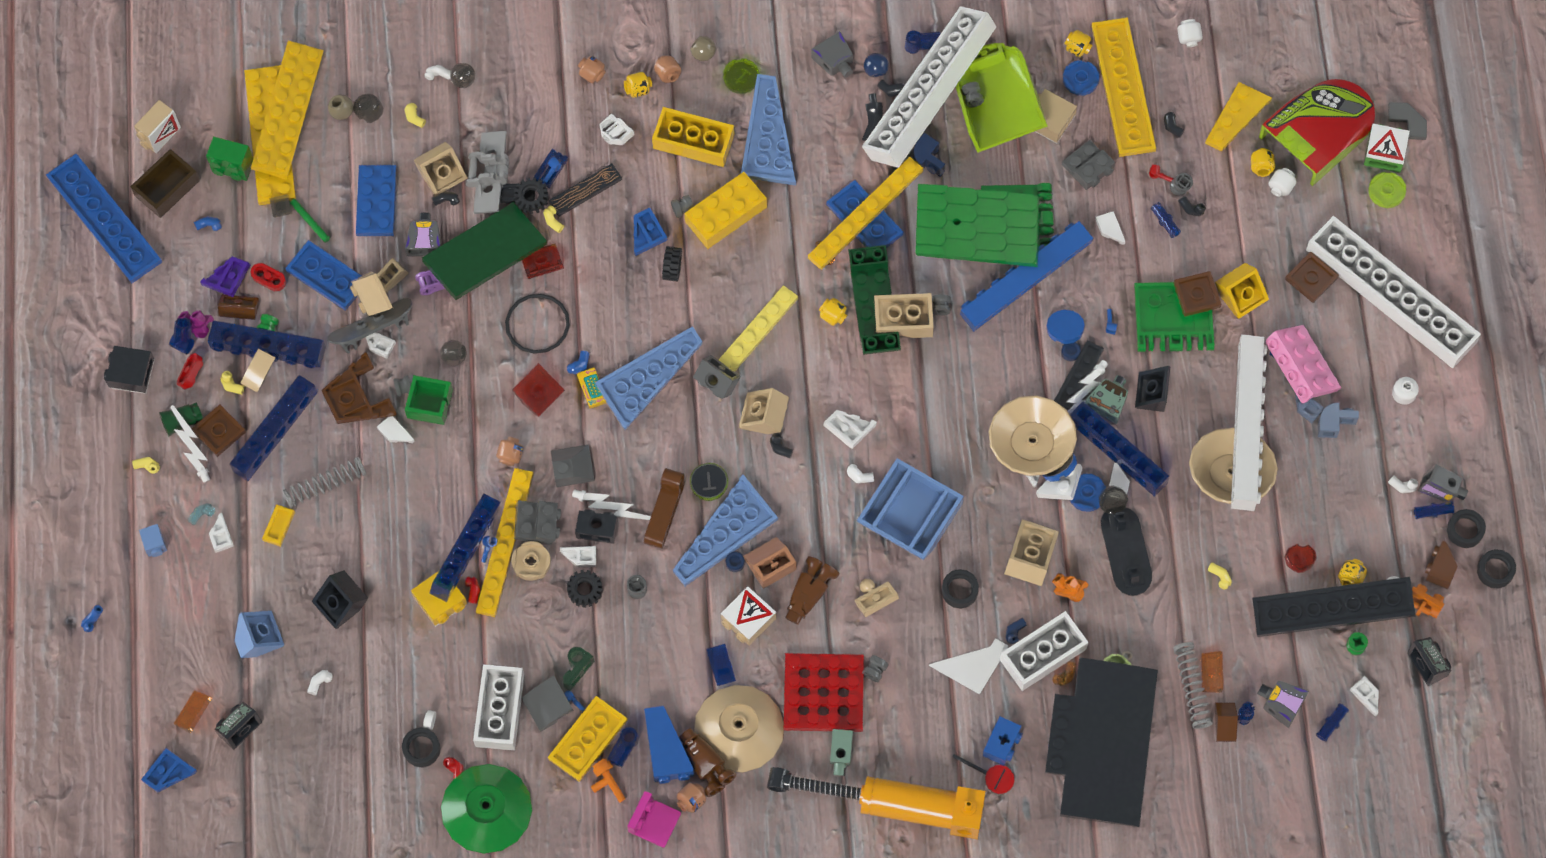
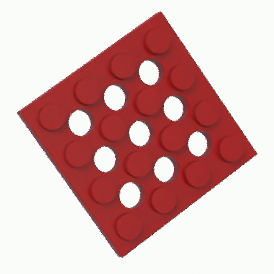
(813, 701)

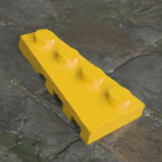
(1238, 112)

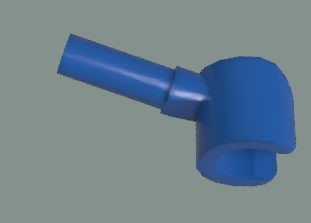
(555, 166)
(1111, 327)
(485, 541)
(570, 696)

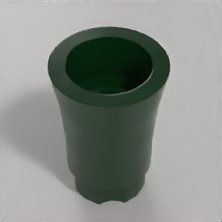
(190, 414)

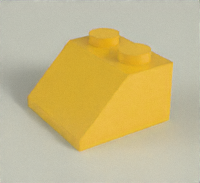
(1242, 290)

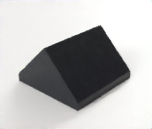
(1153, 389)

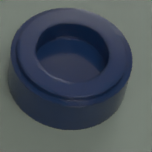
(1070, 351)
(735, 562)

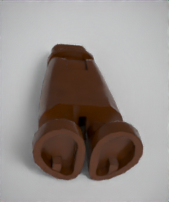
(809, 591)
(706, 762)

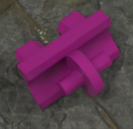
(199, 322)

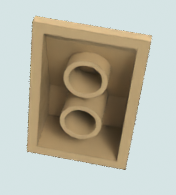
(371, 294)
(905, 314)
(1031, 552)

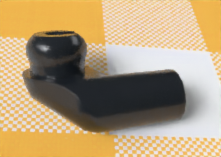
(890, 90)
(778, 447)

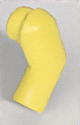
(229, 384)
(147, 463)
(1223, 575)

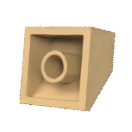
(440, 168)
(764, 411)

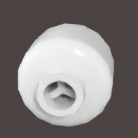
(1190, 32)
(1282, 182)
(1405, 390)

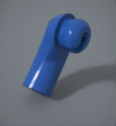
(208, 221)
(580, 365)

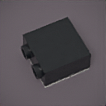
(129, 369)

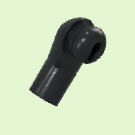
(1170, 124)
(446, 196)
(1195, 210)

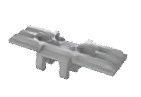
(494, 174)

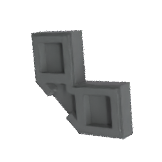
(1406, 113)

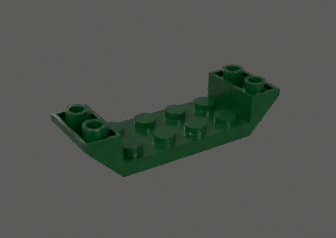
(868, 279)

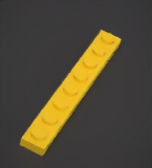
(865, 213)
(502, 552)

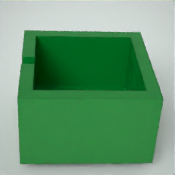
(229, 159)
(428, 400)

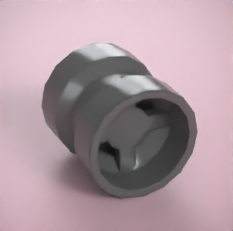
(972, 93)
(1178, 187)
(681, 206)
(636, 582)
(875, 668)

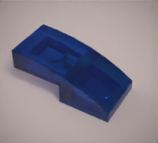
(721, 665)

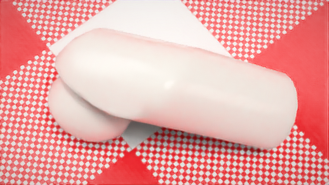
(435, 71)
(857, 476)
(1404, 487)
(317, 679)

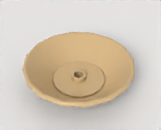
(1037, 420)
(1213, 460)
(743, 746)

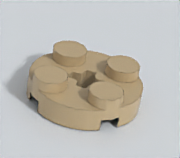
(540, 555)

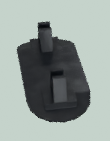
(1126, 552)

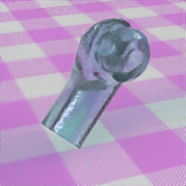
(199, 511)

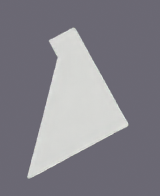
(974, 667)

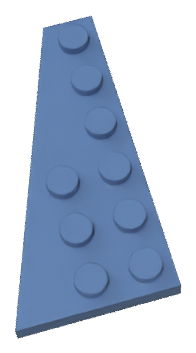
(767, 143)
(638, 382)
(730, 527)

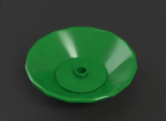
(492, 827)

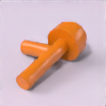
(602, 768)

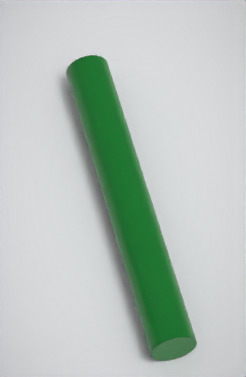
(311, 222)

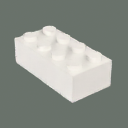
(1043, 651)
(498, 707)

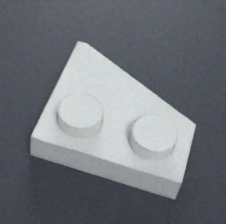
(848, 427)
(1063, 488)

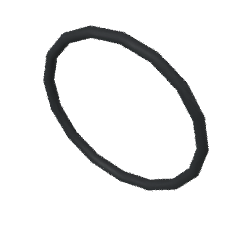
(540, 350)

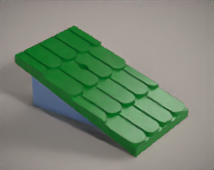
(977, 225)

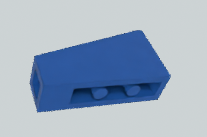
(666, 749)

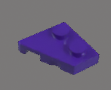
(227, 277)

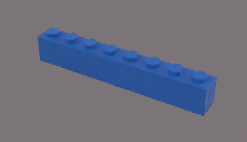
(1023, 278)

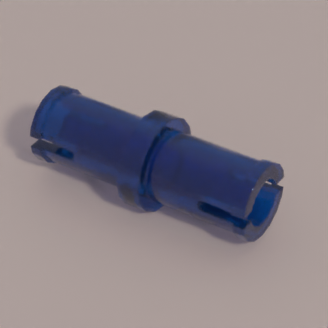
(1165, 220)
(1434, 510)
(1246, 713)
(1332, 722)

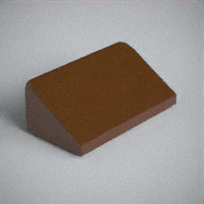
(238, 307)

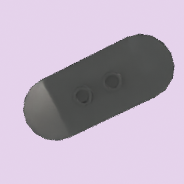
(370, 324)

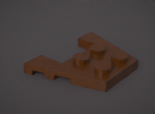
(348, 399)

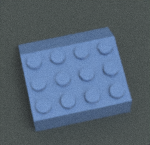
(911, 509)

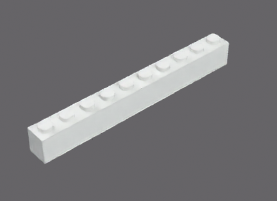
(1247, 423)

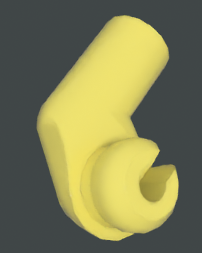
(411, 115)
(551, 221)

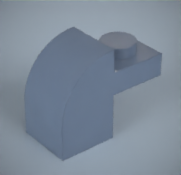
(1331, 419)

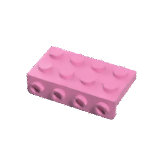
(1302, 363)

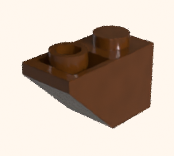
(1443, 567)

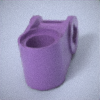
(433, 284)

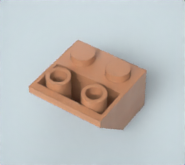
(770, 562)

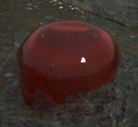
(1300, 558)

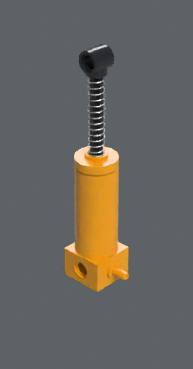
(899, 800)

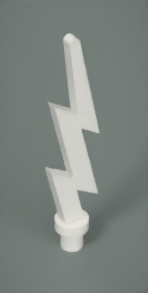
(1076, 399)
(197, 454)
(600, 504)

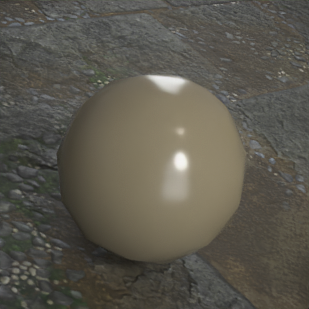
(703, 48)
(340, 107)

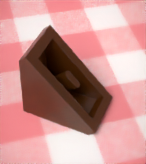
(1226, 722)

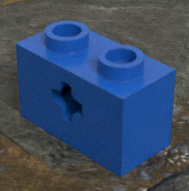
(1003, 730)

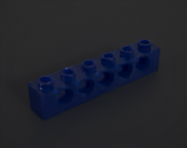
(221, 331)
(273, 428)
(1119, 449)
(464, 547)

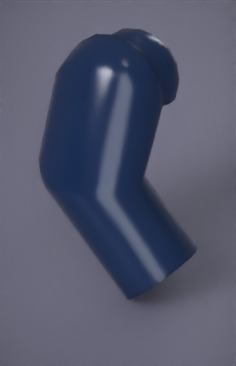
(1013, 629)

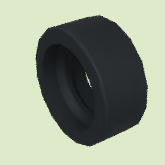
(1473, 516)
(1503, 556)
(960, 603)
(418, 732)

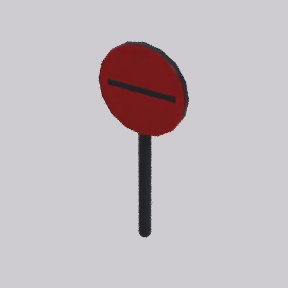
(998, 778)

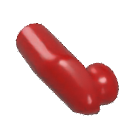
(474, 589)
(453, 765)

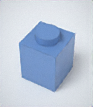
(153, 540)

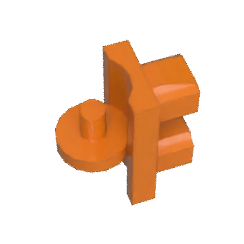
(1069, 587)
(1425, 602)

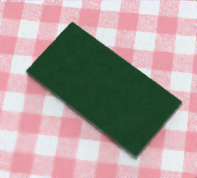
(484, 251)

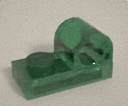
(579, 668)

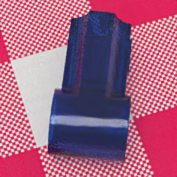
(924, 41)
(181, 339)
(623, 748)

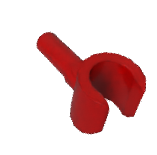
(1154, 173)

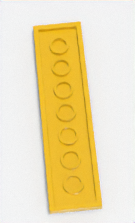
(1123, 87)
(259, 90)
(287, 109)

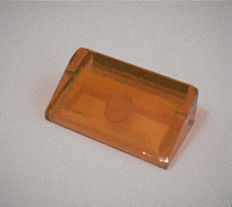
(1212, 671)
(192, 711)

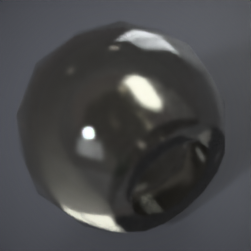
(462, 75)
(453, 352)

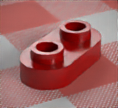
(269, 277)
(189, 371)

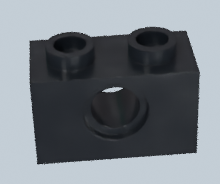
(605, 533)

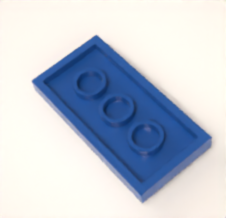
(376, 200)
(879, 231)
(324, 274)

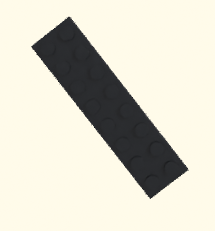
(1333, 607)

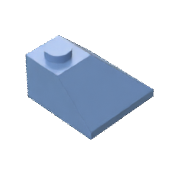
(257, 634)

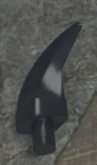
(874, 113)

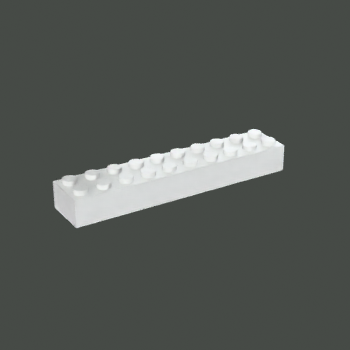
(929, 86)
(1393, 292)

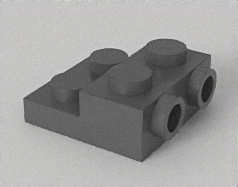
(1089, 165)
(537, 521)

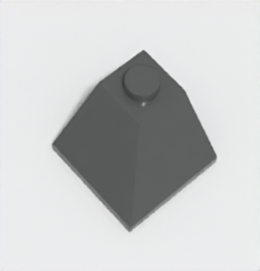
(572, 466)

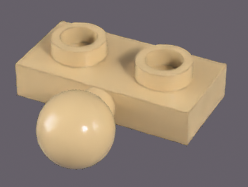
(875, 597)

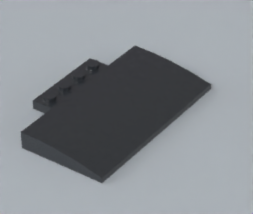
(1103, 741)

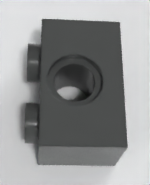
(726, 377)

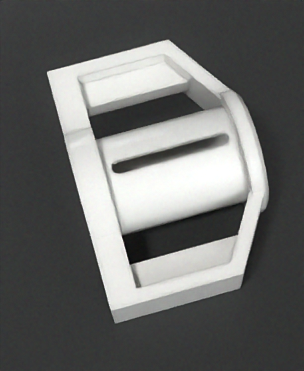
(615, 130)

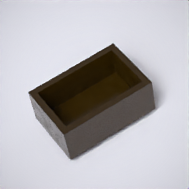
(165, 183)

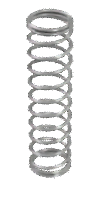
(357, 461)
(1208, 721)

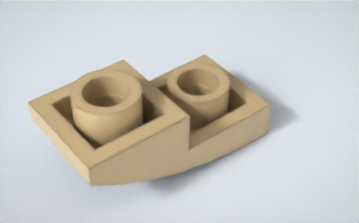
(257, 370)

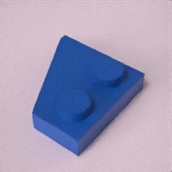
(647, 231)
(167, 771)

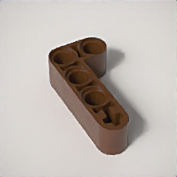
(662, 516)

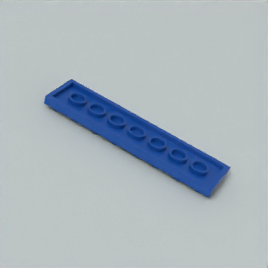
(104, 218)

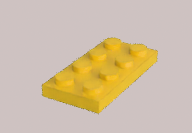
(587, 738)

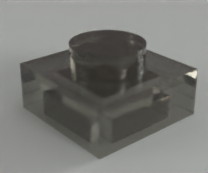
(280, 206)

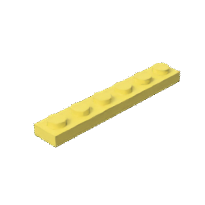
(758, 328)

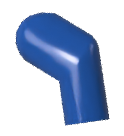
(91, 618)

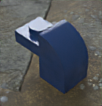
(925, 152)

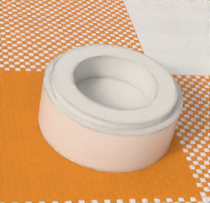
(429, 719)

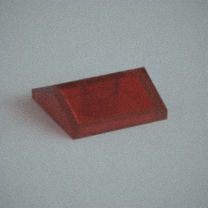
(542, 262)
(538, 390)

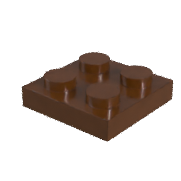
(1311, 277)
(1197, 293)
(218, 430)

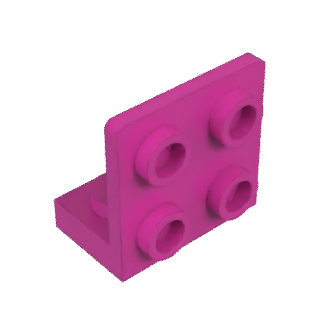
(653, 820)

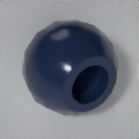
(876, 65)

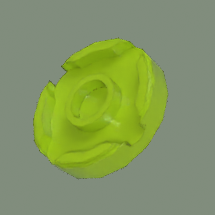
(1387, 189)

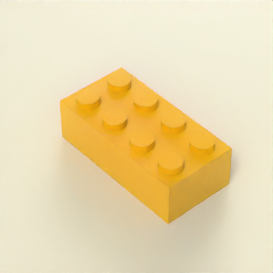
(693, 137)
(725, 210)

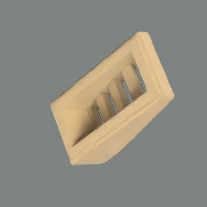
(397, 277)

